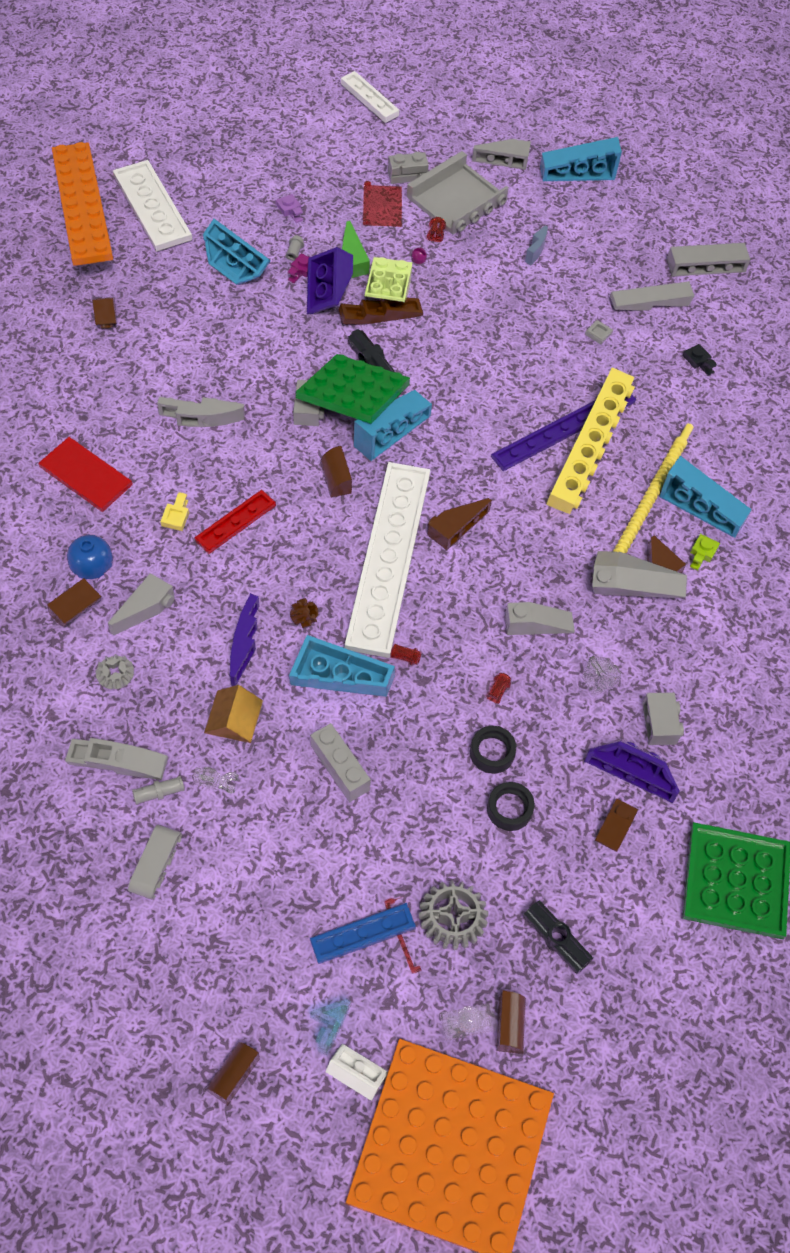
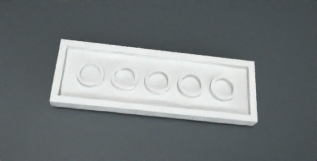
(152, 205)

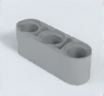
(153, 862)

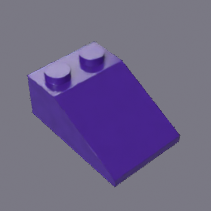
(328, 279)

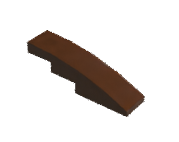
(380, 311)

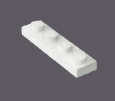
(370, 97)

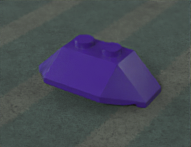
(636, 767)

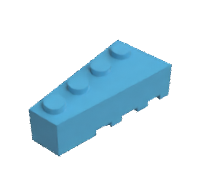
(582, 162)
(339, 669)

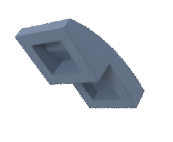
(537, 245)

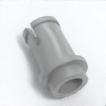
(296, 243)

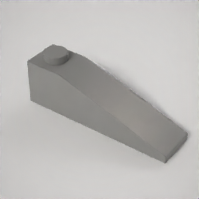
(630, 576)

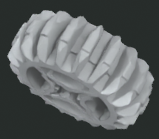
(444, 916)

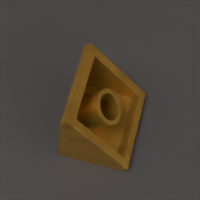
(234, 714)

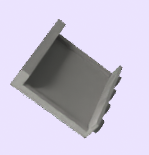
(455, 193)

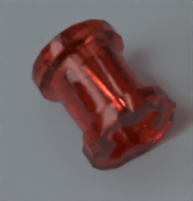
(439, 230)

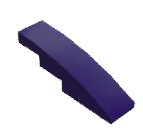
(243, 644)

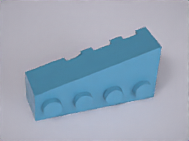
(391, 425)
(704, 498)

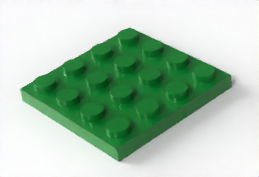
(353, 388)
(737, 881)

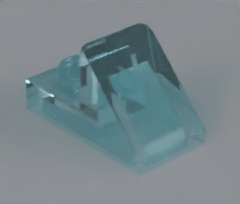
(333, 1017)

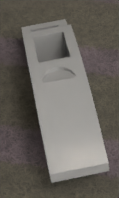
(207, 414)
(118, 757)

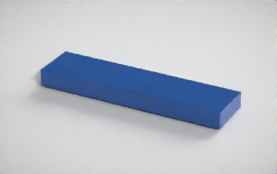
(362, 933)

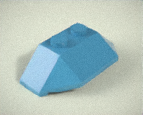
(232, 254)

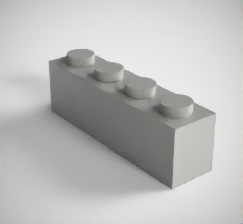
(708, 259)

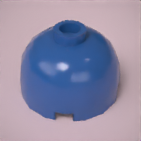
(89, 557)

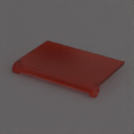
(382, 205)

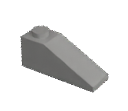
(504, 153)
(143, 604)
(533, 618)

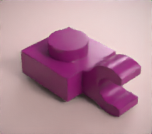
(298, 268)

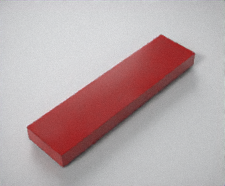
(235, 521)

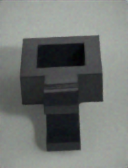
(699, 357)

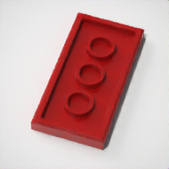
(85, 474)

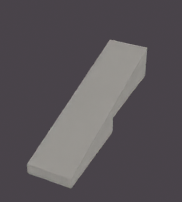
(645, 298)

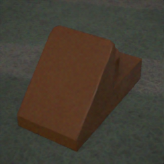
(616, 825)

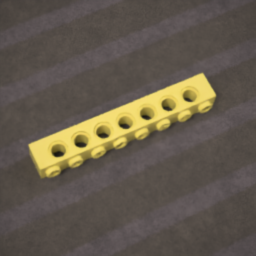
(604, 412)

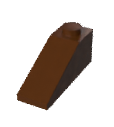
(456, 522)

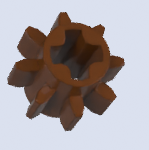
(304, 613)

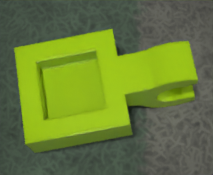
(703, 550)

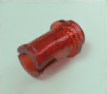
(406, 654)
(501, 683)

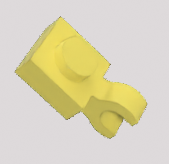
(177, 514)

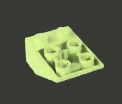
(389, 279)

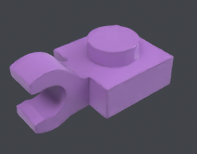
(290, 206)

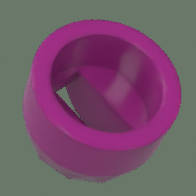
(419, 256)

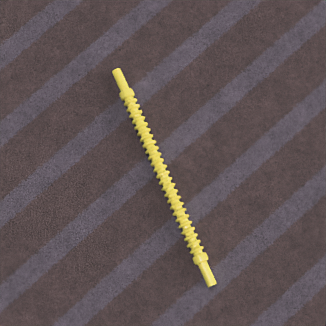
(653, 491)

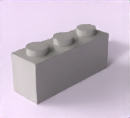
(340, 762)

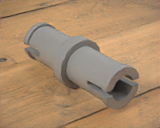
(158, 790)

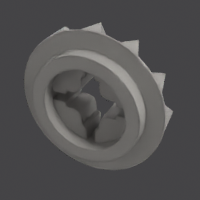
(117, 680)

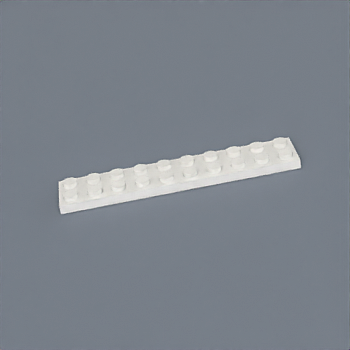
(387, 561)

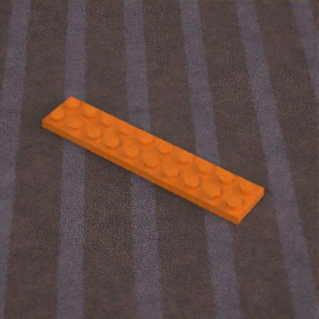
(81, 204)

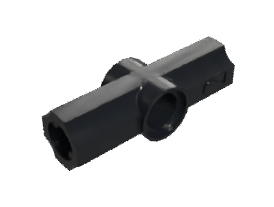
(367, 351)
(569, 949)

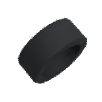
(487, 765)
(507, 823)

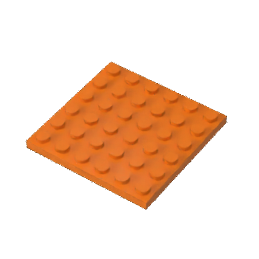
(451, 1150)

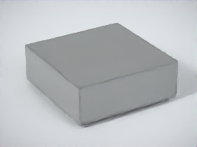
(598, 332)

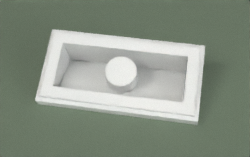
(356, 1071)

